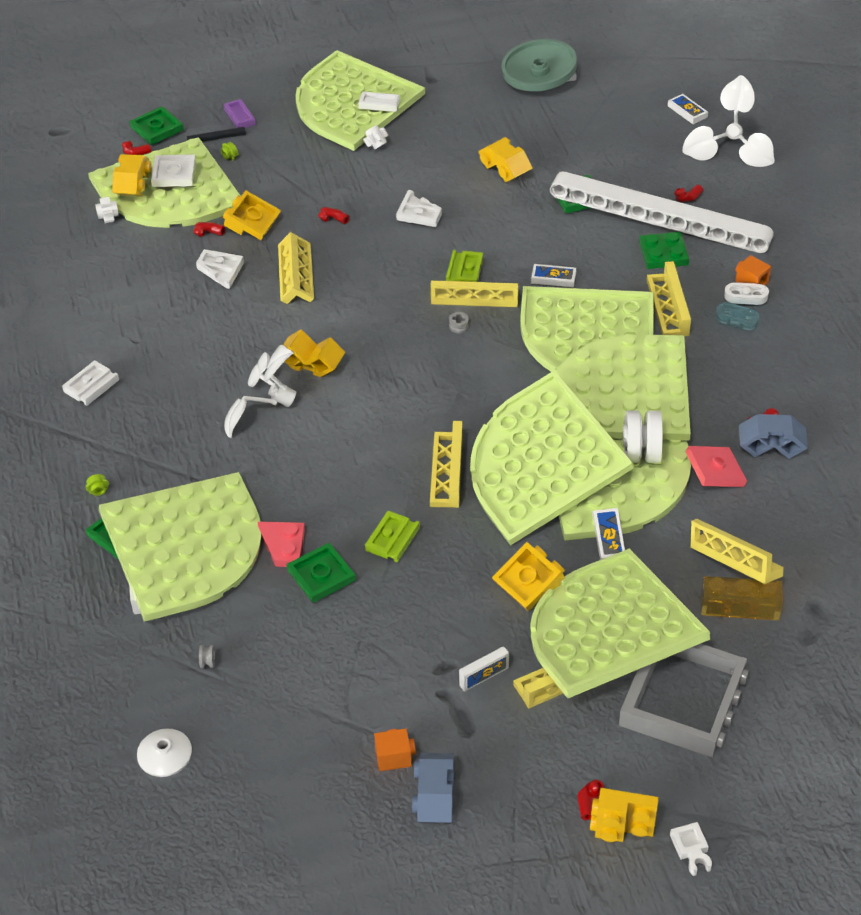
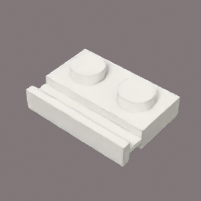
(90, 383)

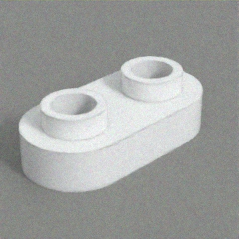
(746, 293)

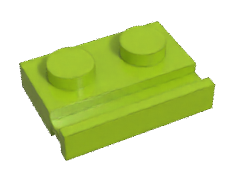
(465, 266)
(392, 536)

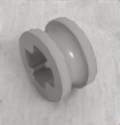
(458, 327)
(207, 656)

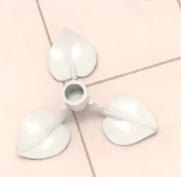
(756, 151)
(278, 391)

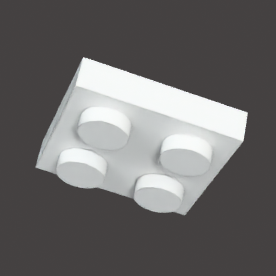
(173, 170)

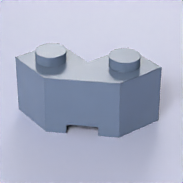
(771, 431)
(435, 787)

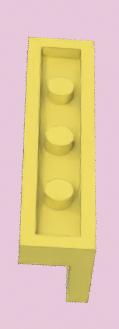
(289, 268)
(474, 293)
(675, 303)
(452, 468)
(734, 552)
(537, 688)

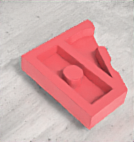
(283, 540)

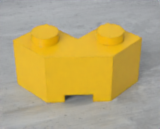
(508, 159)
(129, 176)
(308, 355)

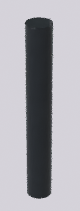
(219, 134)

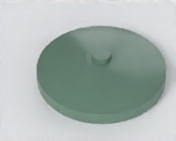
(539, 65)

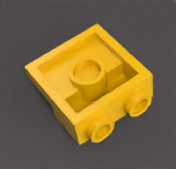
(251, 215)
(529, 575)
(622, 812)

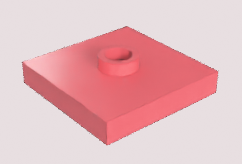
(716, 466)

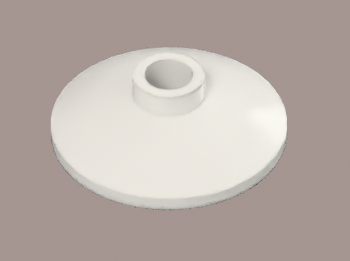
(164, 761)

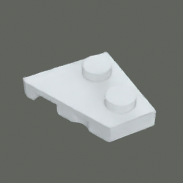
(418, 211)
(220, 266)

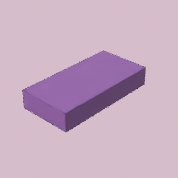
(239, 114)

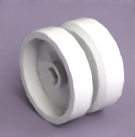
(643, 436)

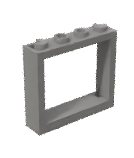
(678, 733)

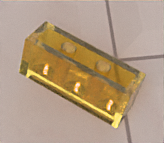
(741, 598)

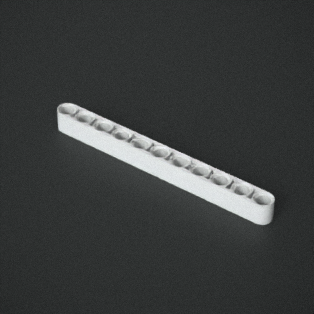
(662, 212)

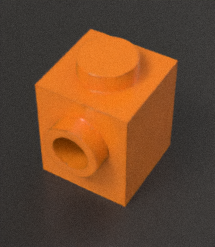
(753, 271)
(394, 749)

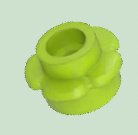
(229, 151)
(97, 484)

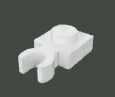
(691, 844)

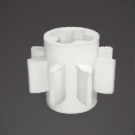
(375, 137)
(106, 209)

